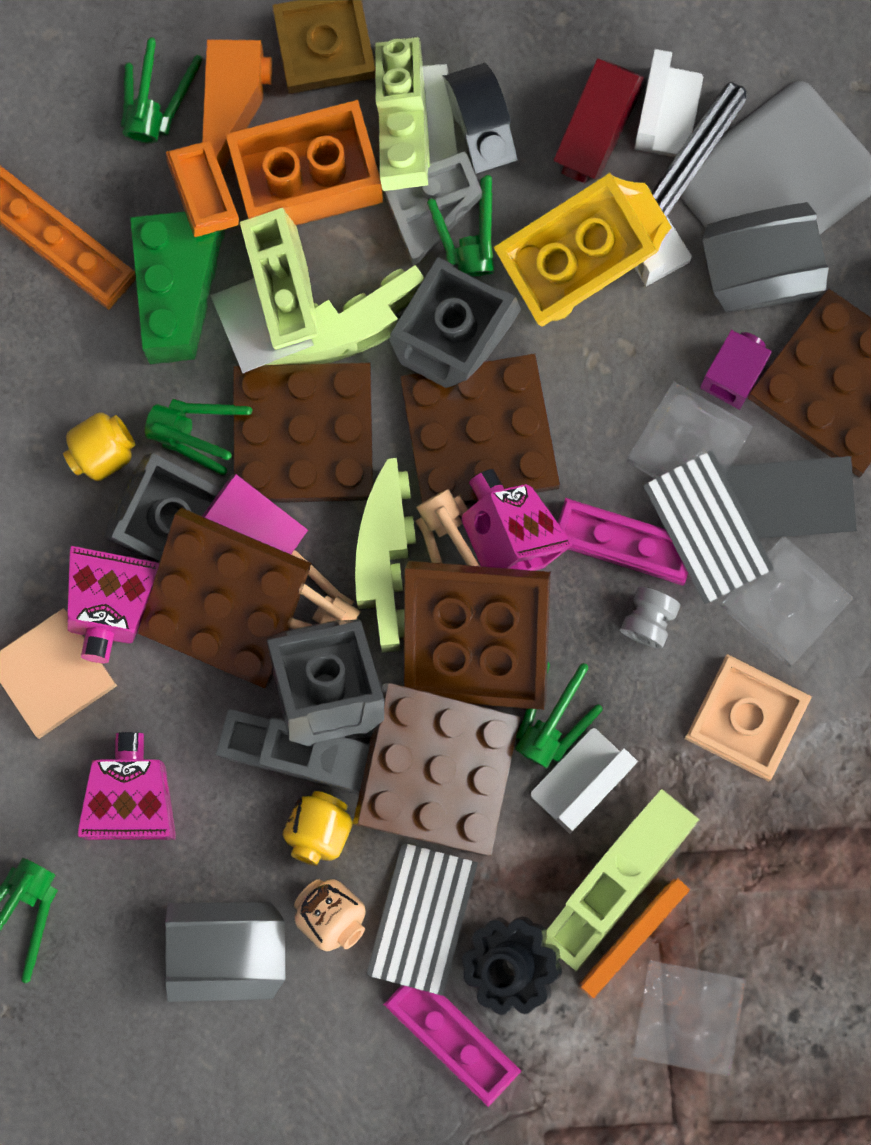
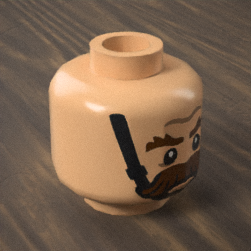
(329, 914)

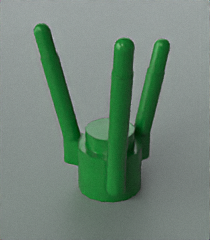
(142, 116)
(475, 252)
(173, 430)
(541, 741)
(27, 885)

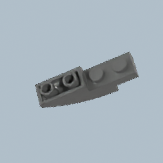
(266, 745)

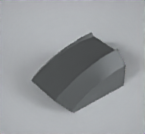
(766, 258)
(452, 325)
(151, 501)
(326, 681)
(224, 951)

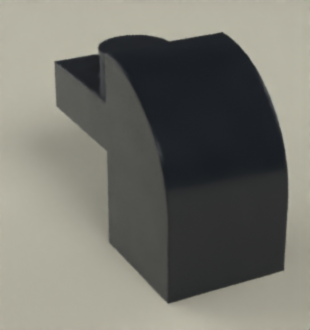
(482, 115)

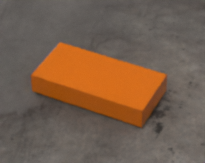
(202, 188)

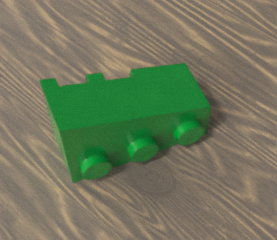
(172, 283)

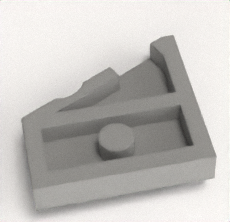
(455, 192)

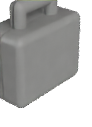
(781, 157)

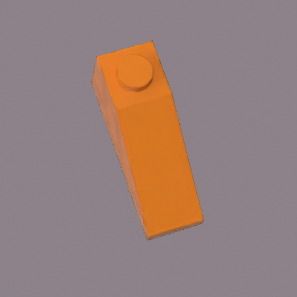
(232, 90)

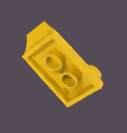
(583, 246)

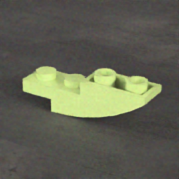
(401, 114)
(362, 323)
(384, 538)
(619, 878)

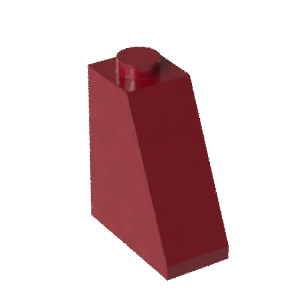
(598, 120)

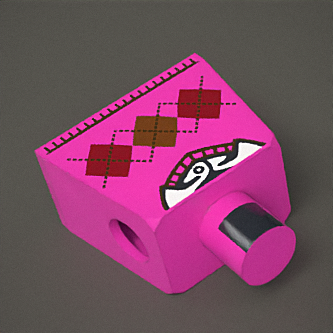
(512, 526)
(106, 599)
(127, 796)

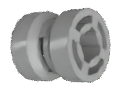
(648, 621)

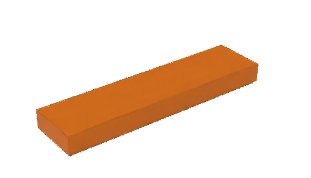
(62, 242)

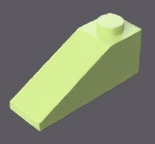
(281, 277)

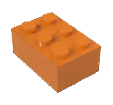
(307, 165)

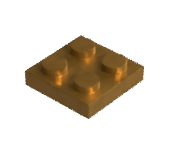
(323, 43)

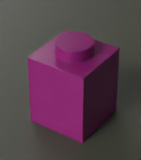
(736, 368)

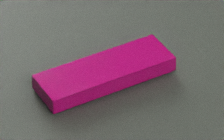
(621, 541)
(454, 1041)

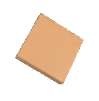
(49, 676)
(748, 717)

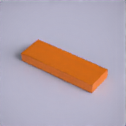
(633, 937)

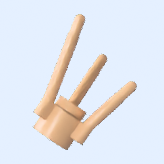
(442, 515)
(330, 608)

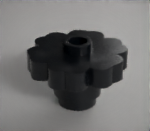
(525, 948)

